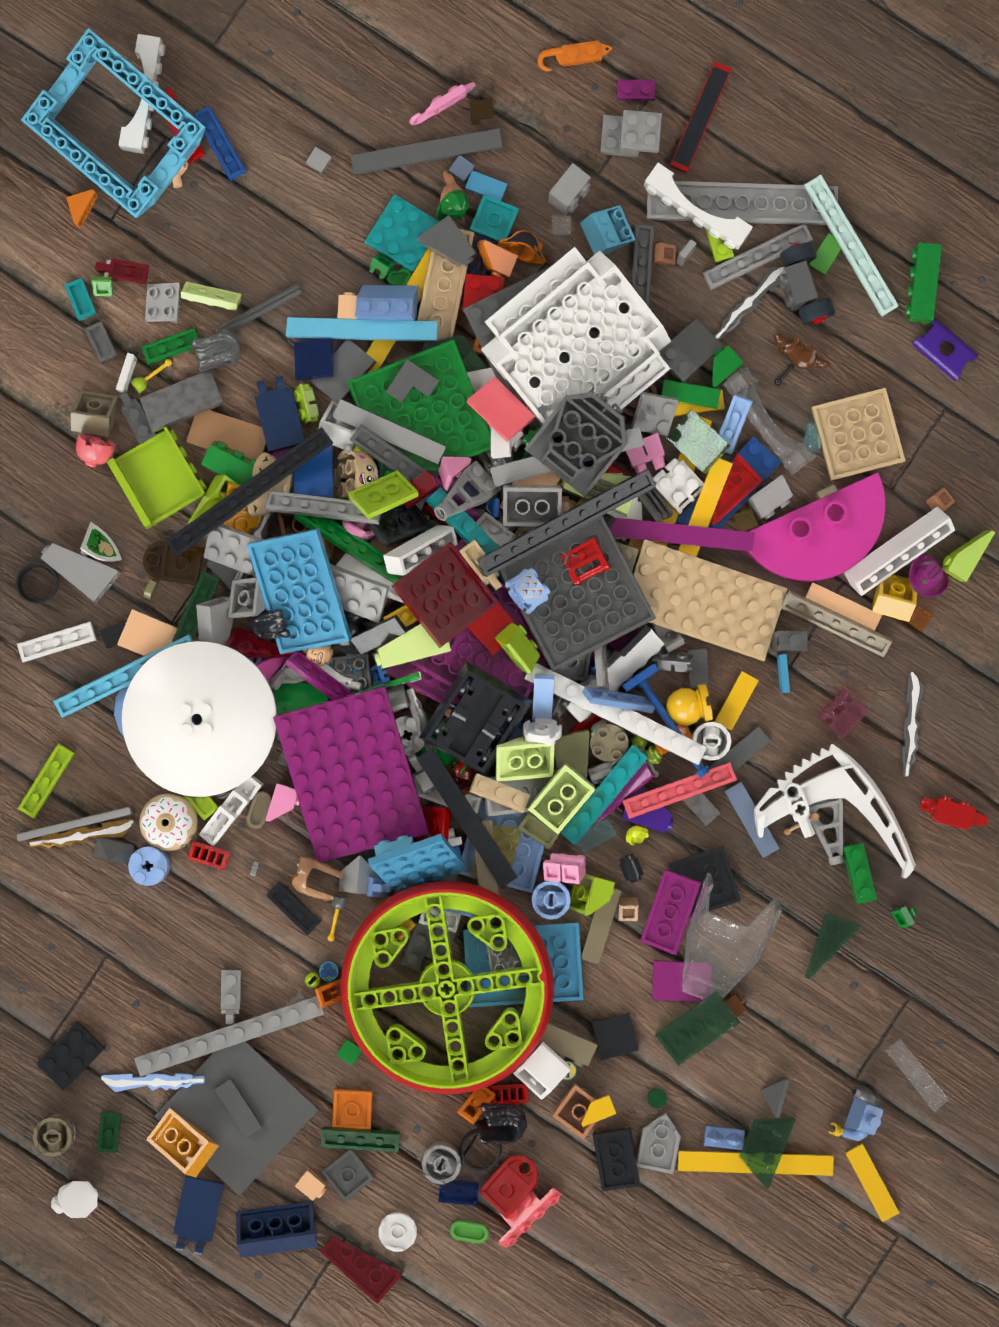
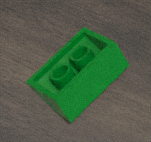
(297, 696)

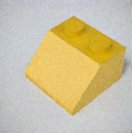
(895, 598)

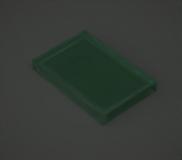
(698, 441)

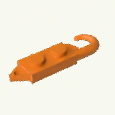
(575, 54)

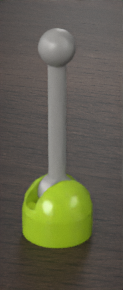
(641, 743)

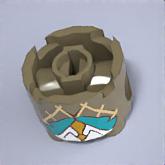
(608, 741)
(54, 1135)

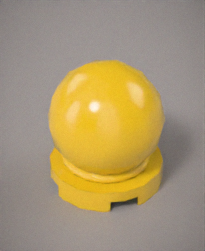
(688, 706)

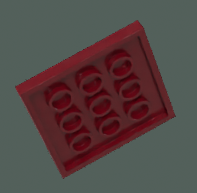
(445, 594)

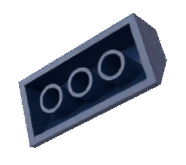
(276, 1229)

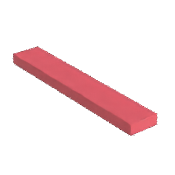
(679, 790)

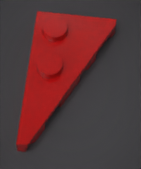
(738, 485)

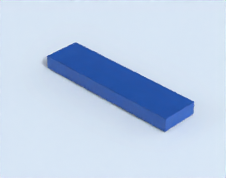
(220, 144)

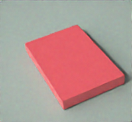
(501, 409)

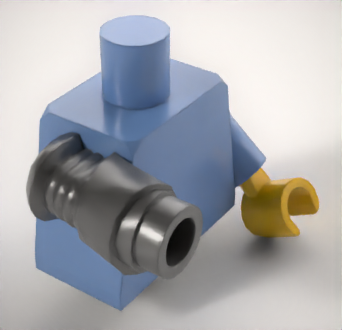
(863, 1115)

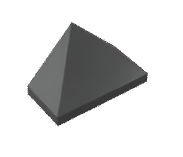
(113, 850)
(775, 1094)

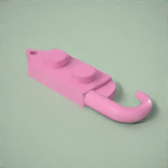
(440, 102)

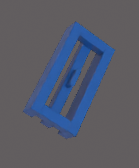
(380, 674)

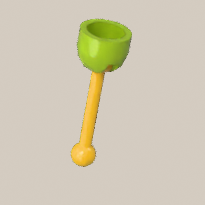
(140, 383)

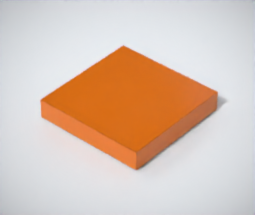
(352, 1108)

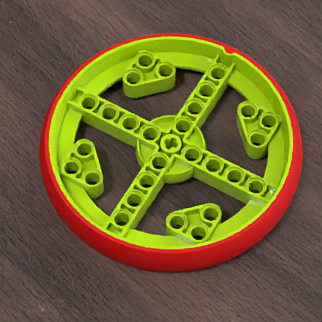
(507, 1054)

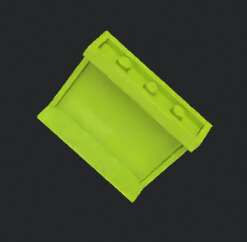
(157, 478)

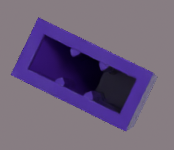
(657, 819)

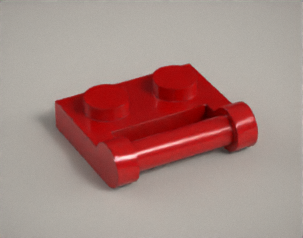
(587, 553)

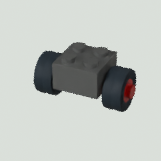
(799, 285)

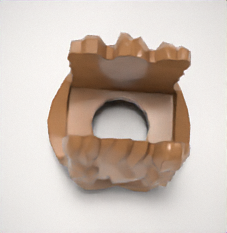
(299, 880)

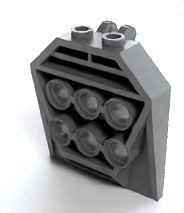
(591, 411)

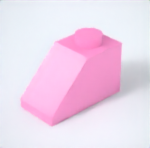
(283, 801)

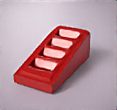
(195, 844)
(524, 1099)

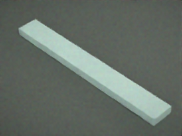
(851, 245)

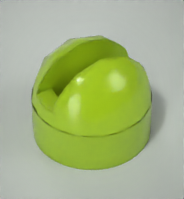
(309, 976)

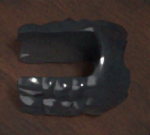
(270, 625)
(504, 1124)

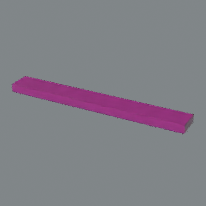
(683, 534)

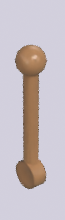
(787, 831)

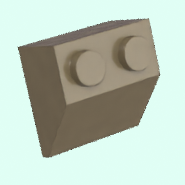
(93, 413)

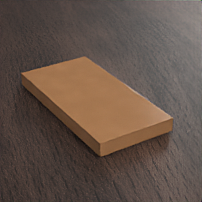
(234, 432)

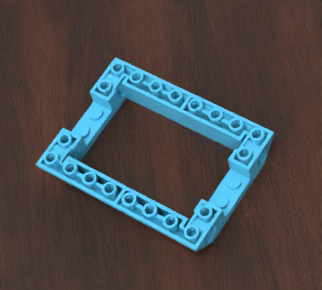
(49, 103)

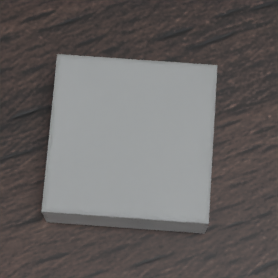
(318, 160)

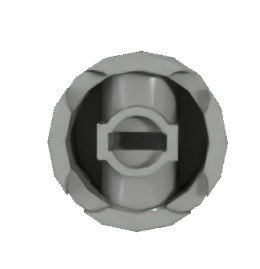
(441, 1162)

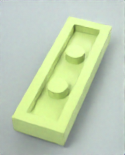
(211, 296)

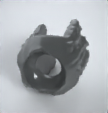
(217, 350)

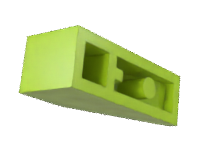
(965, 558)

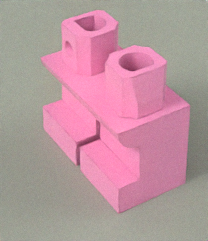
(654, 454)
(565, 868)

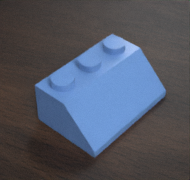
(387, 302)

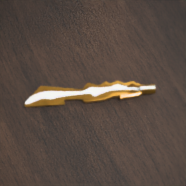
(81, 834)

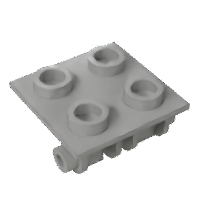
(163, 302)

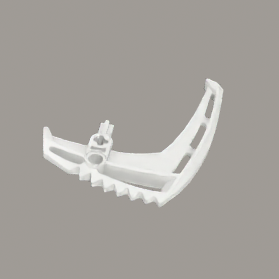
(830, 785)

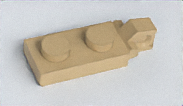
(471, 553)

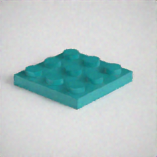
(398, 231)

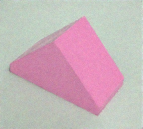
(451, 469)

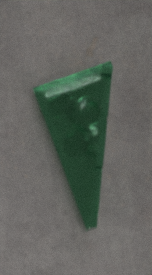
(831, 936)

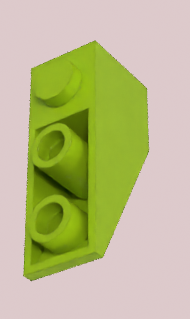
(214, 494)

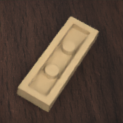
(499, 793)

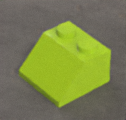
(518, 647)

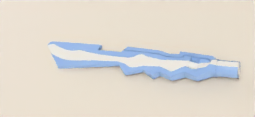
(122, 1082)

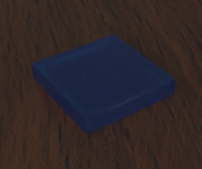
(314, 359)

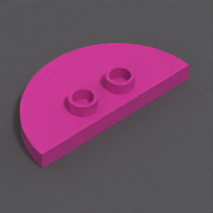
(823, 535)

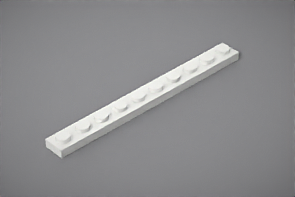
(624, 718)

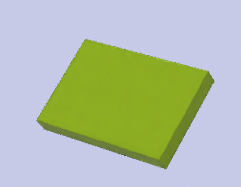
(383, 494)

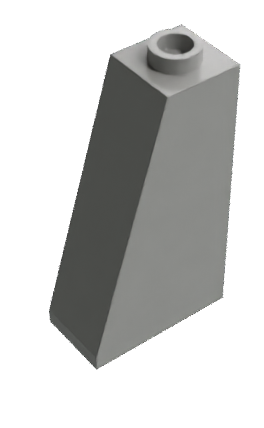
(84, 573)

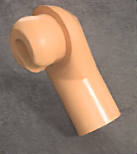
(177, 182)

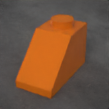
(496, 259)

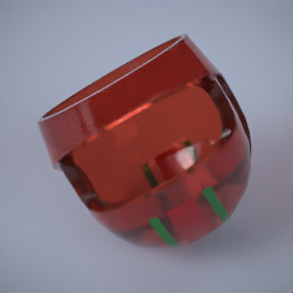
(462, 775)

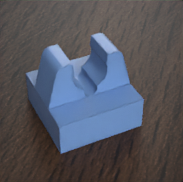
(377, 887)

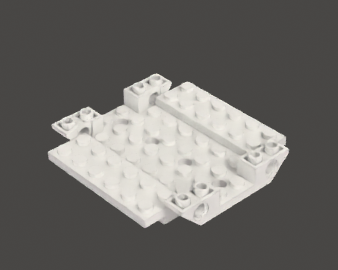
(556, 318)

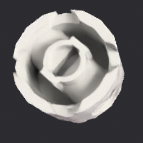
(714, 737)

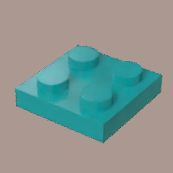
(494, 219)

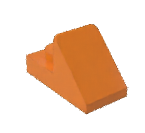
(471, 1108)

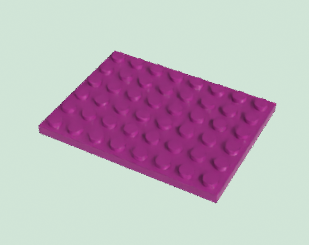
(351, 773)

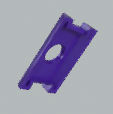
(930, 348)

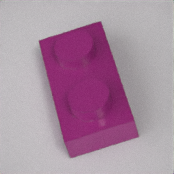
(636, 90)

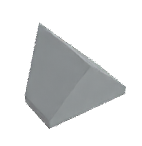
(356, 876)

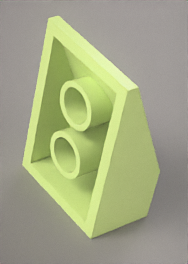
(523, 760)

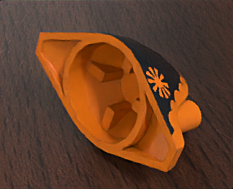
(525, 246)

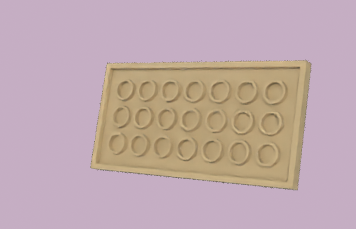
(709, 600)

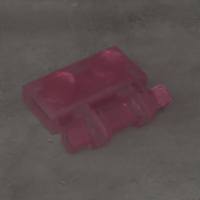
(847, 718)

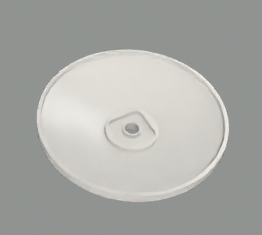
(234, 711)

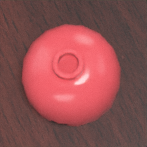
(94, 450)

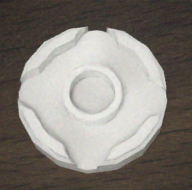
(397, 1231)

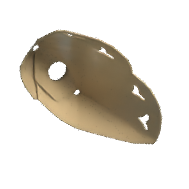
(283, 486)

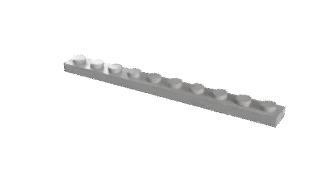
(229, 1036)

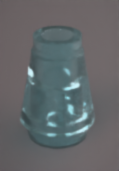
(812, 437)

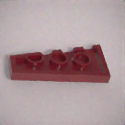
(365, 1271)

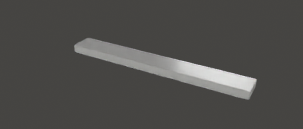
(532, 467)

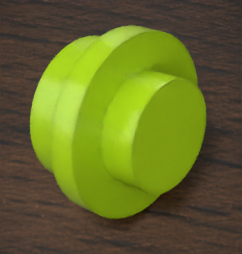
(653, 755)

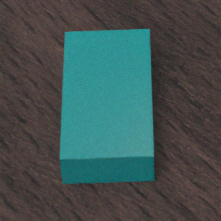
(80, 299)

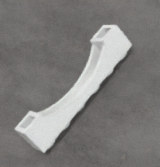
(134, 135)
(730, 230)

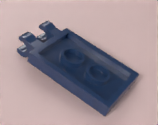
(278, 416)
(197, 1212)

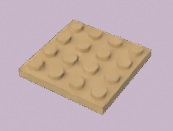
(858, 434)

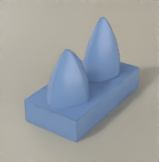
(724, 1137)

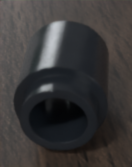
(631, 868)

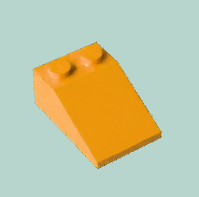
(182, 1143)

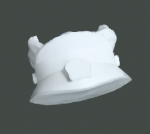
(75, 1199)

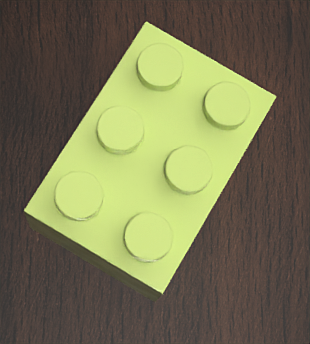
(561, 798)

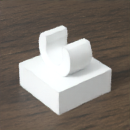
(454, 840)

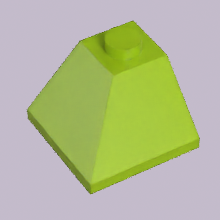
(590, 894)

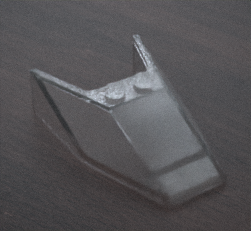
(722, 950)

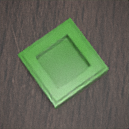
(102, 286)

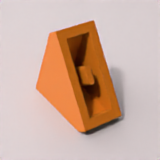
(81, 205)
(329, 993)

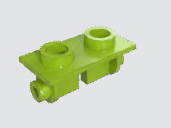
(303, 395)

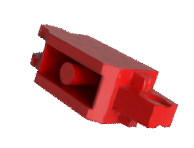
(952, 813)

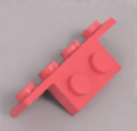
(526, 1213)

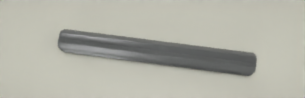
(260, 309)

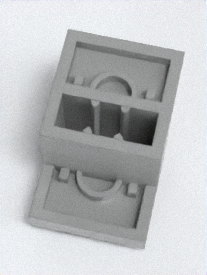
(630, 133)

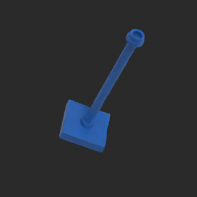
(641, 681)

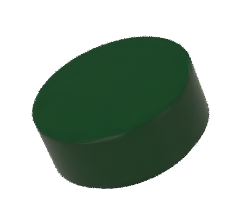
(657, 1098)

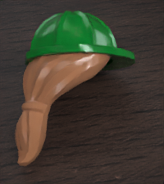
(452, 200)

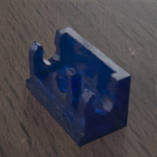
(459, 1193)

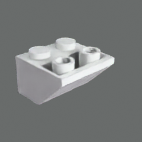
(542, 1070)

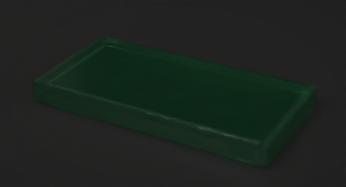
(697, 1028)

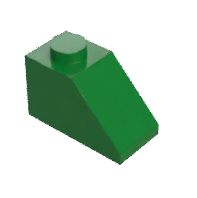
(724, 365)

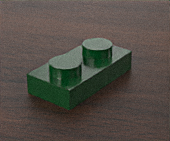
(109, 1132)

